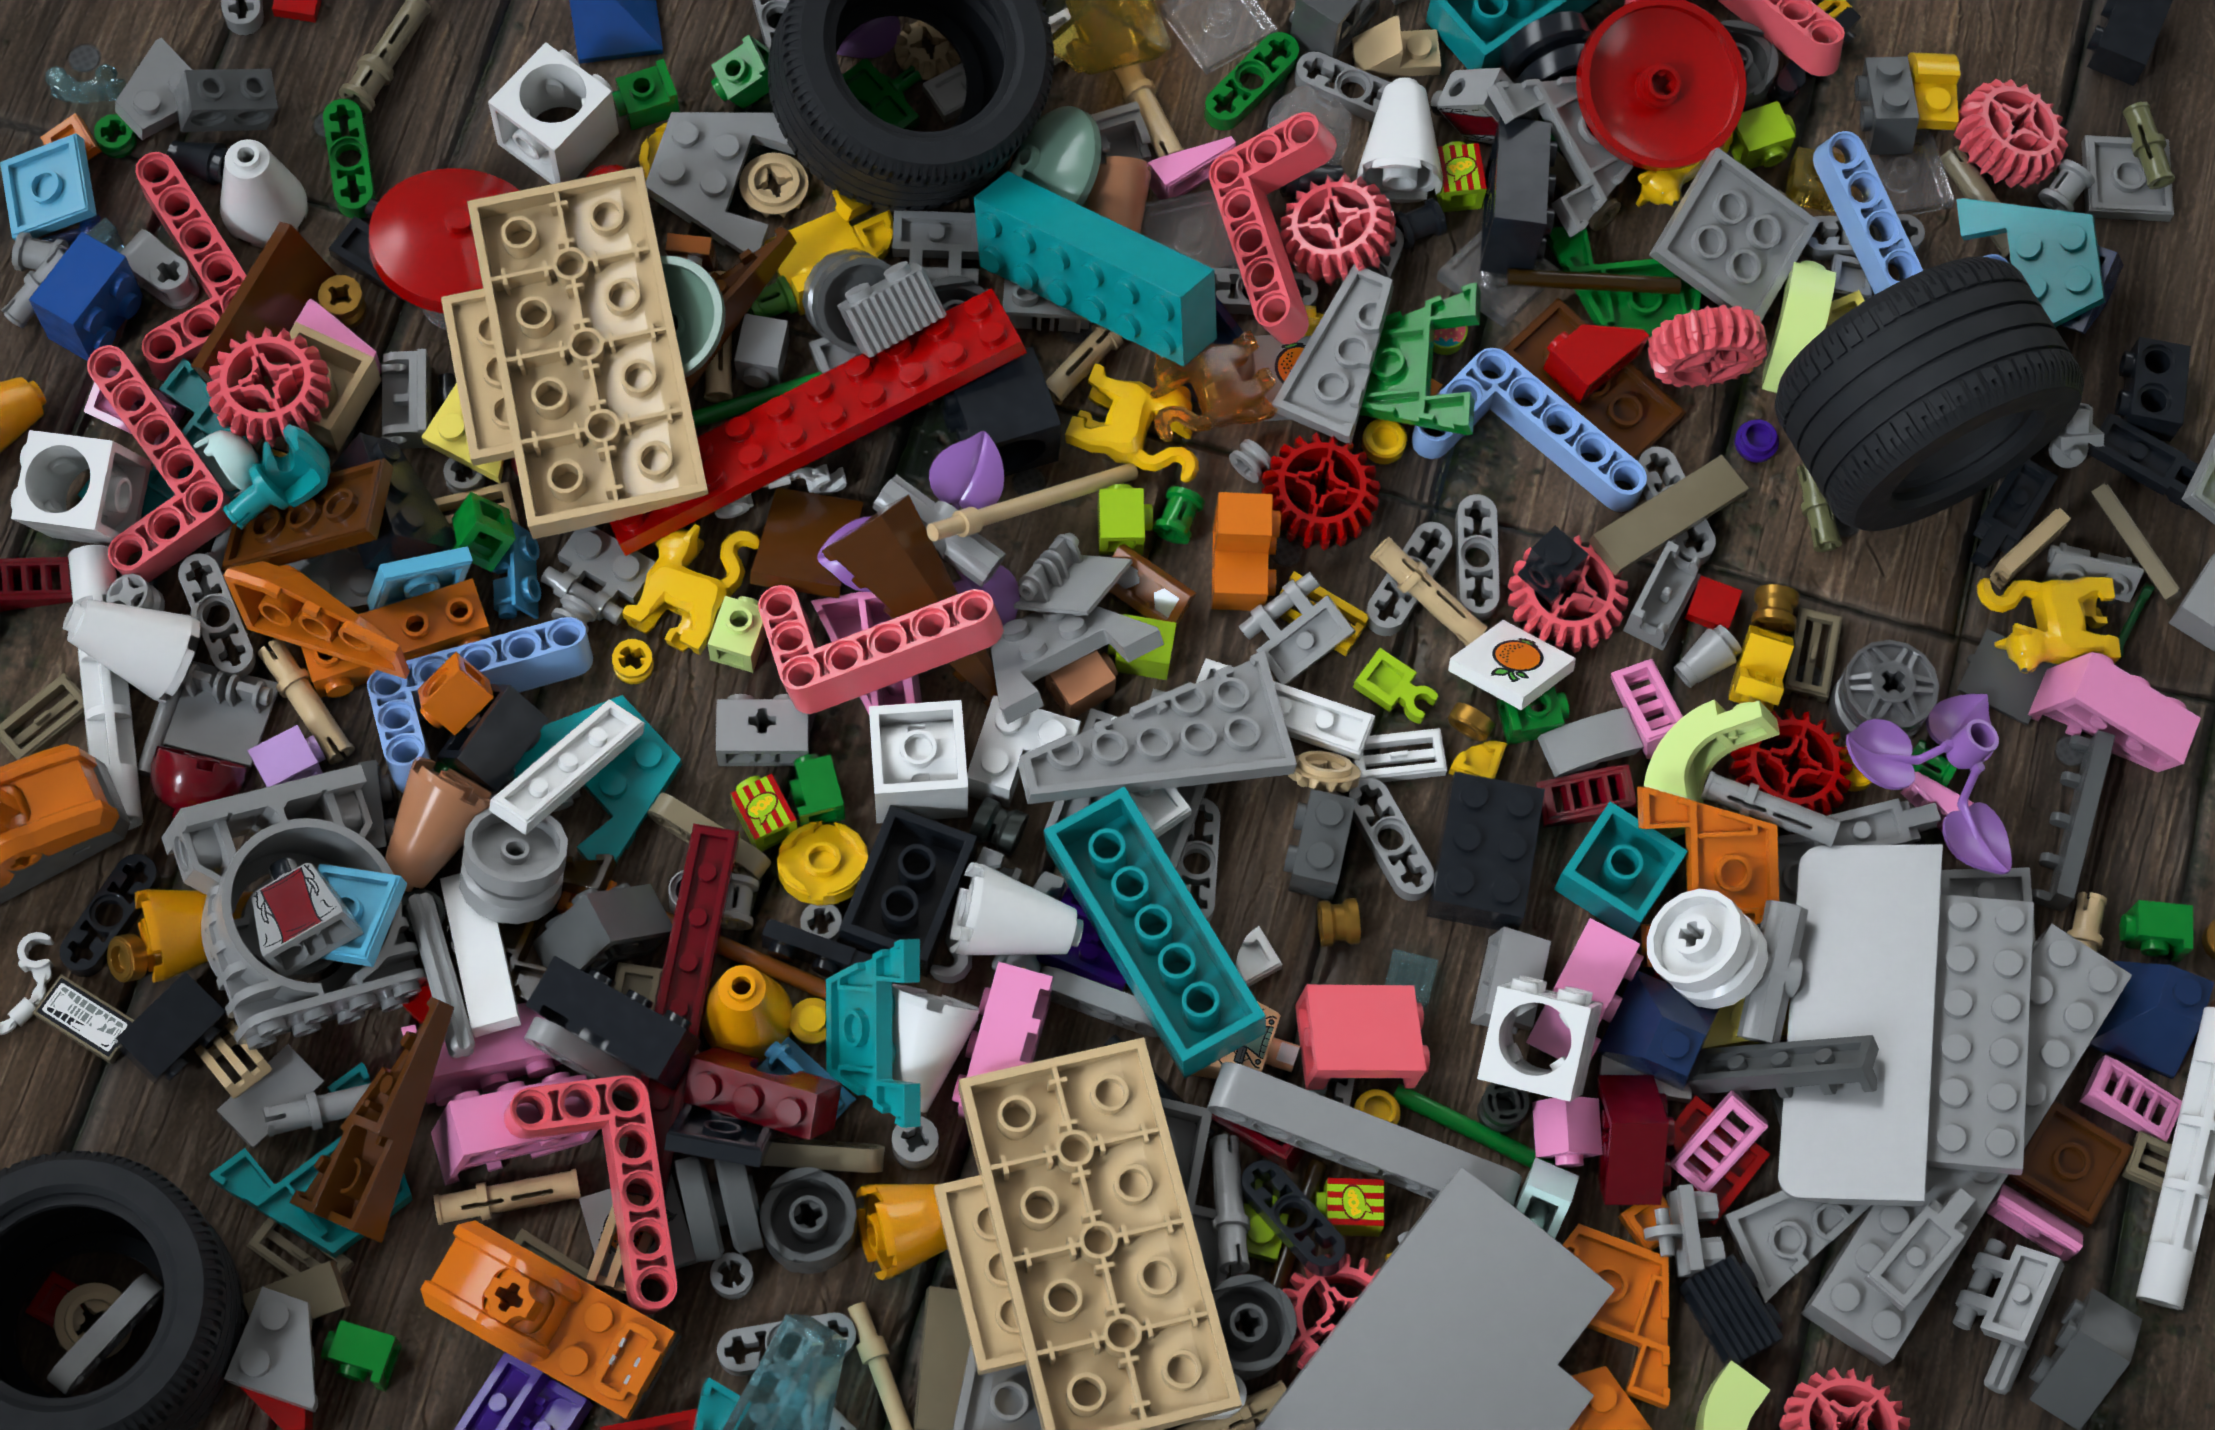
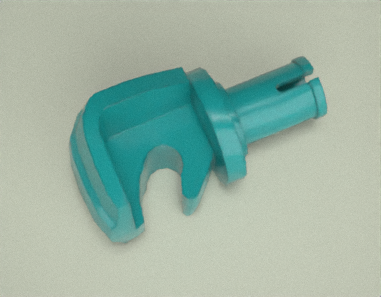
(282, 479)

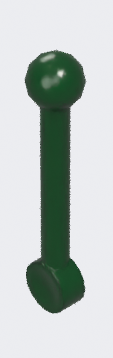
(2136, 611)

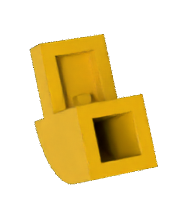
(1935, 89)
(1761, 667)

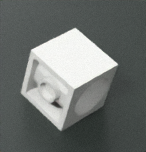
(562, 148)
(111, 501)
(919, 759)
(1502, 1058)

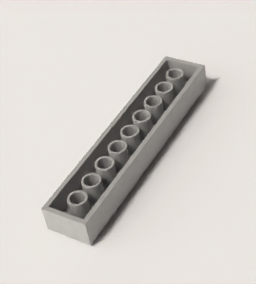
(2068, 1003)

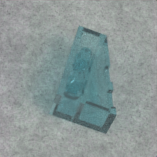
(793, 1380)

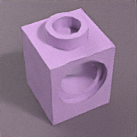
(287, 757)

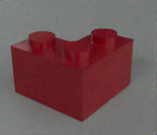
(1633, 1140)

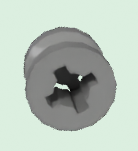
(129, 590)
(913, 1152)

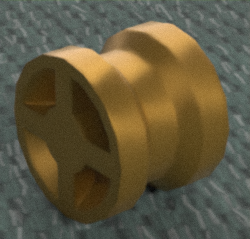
(349, 311)
(1775, 608)
(1338, 922)

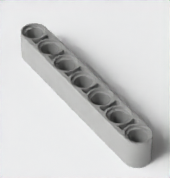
(1348, 1134)

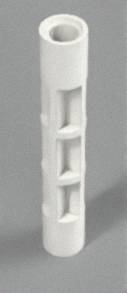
(104, 692)
(2185, 1182)

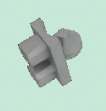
(2071, 444)
(1682, 1234)

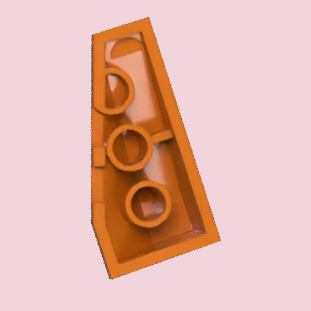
(298, 611)

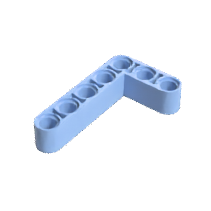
(1874, 210)
(1533, 425)
(517, 658)

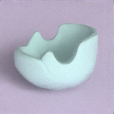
(228, 459)

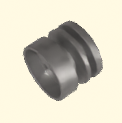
(1861, 691)

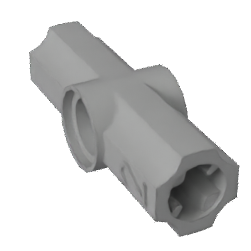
(969, 554)
(1768, 1002)

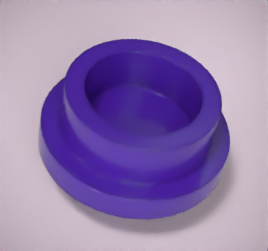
(1756, 441)

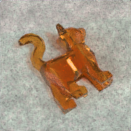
(1218, 386)

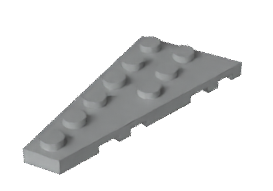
(1181, 738)

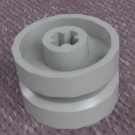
(512, 873)

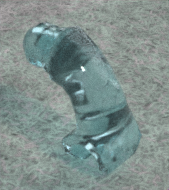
(98, 89)

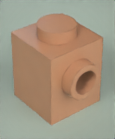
(1082, 683)

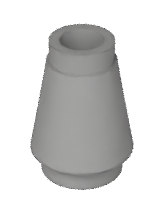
(1708, 656)

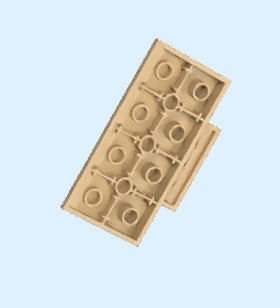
(575, 354)
(1084, 1246)

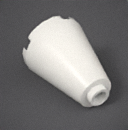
(1402, 145)
(259, 193)
(135, 643)
(1010, 918)
(928, 1037)

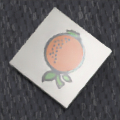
(1511, 664)

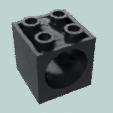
(1014, 411)

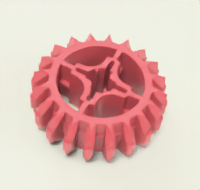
(2011, 133)
(1363, 231)
(1707, 346)
(305, 373)
(1602, 611)
(1329, 1301)
(1822, 1403)

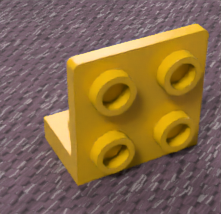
(814, 242)

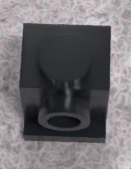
(1553, 564)

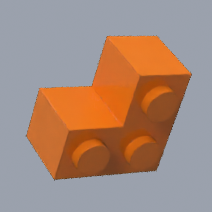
(1242, 540)

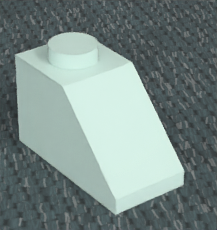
(1547, 1195)

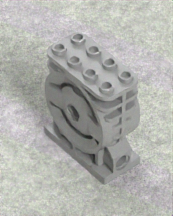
(303, 820)

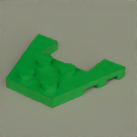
(1621, 308)
(1403, 366)

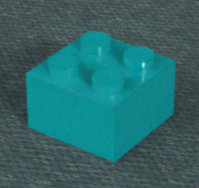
(1620, 870)

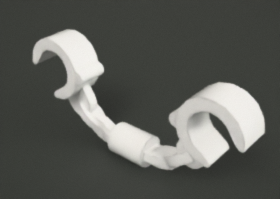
(817, 481)
(42, 974)

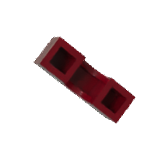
(787, 1103)

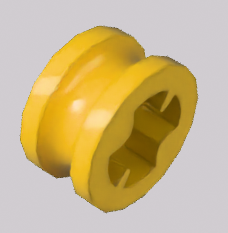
(636, 649)

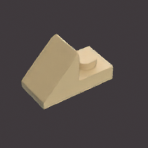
(1396, 53)

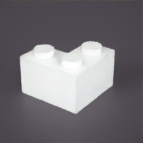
(999, 747)

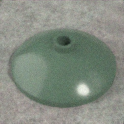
(1061, 154)
(695, 309)

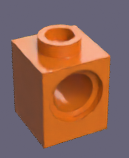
(454, 694)

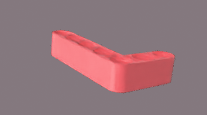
(1796, 29)
(1241, 187)
(206, 263)
(169, 459)
(876, 656)
(621, 1169)

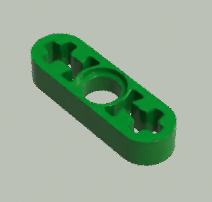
(1246, 98)
(337, 145)

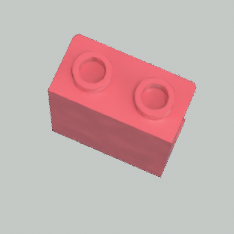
(1361, 1033)

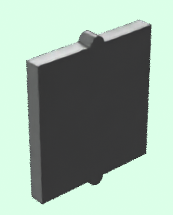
(2000, 678)

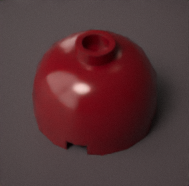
(192, 779)

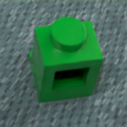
(742, 73)
(646, 96)
(484, 529)
(1529, 724)
(816, 790)
(2158, 929)
(362, 1353)

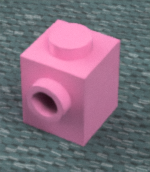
(1567, 1130)

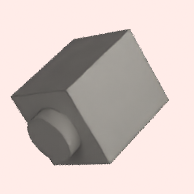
(761, 350)

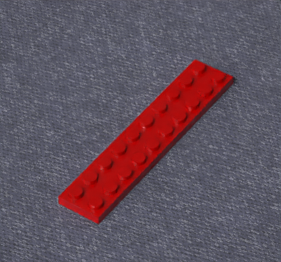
(836, 411)

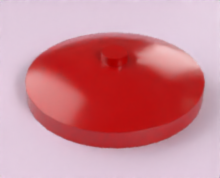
(1661, 84)
(425, 234)

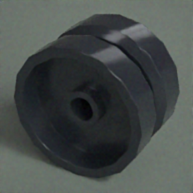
(1546, 48)

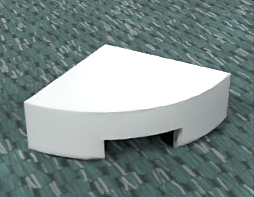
(1256, 958)

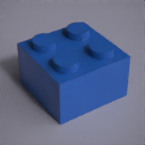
(86, 297)

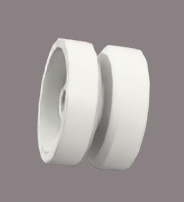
(1707, 948)

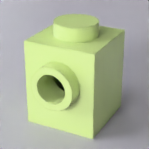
(737, 634)

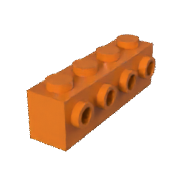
(420, 627)

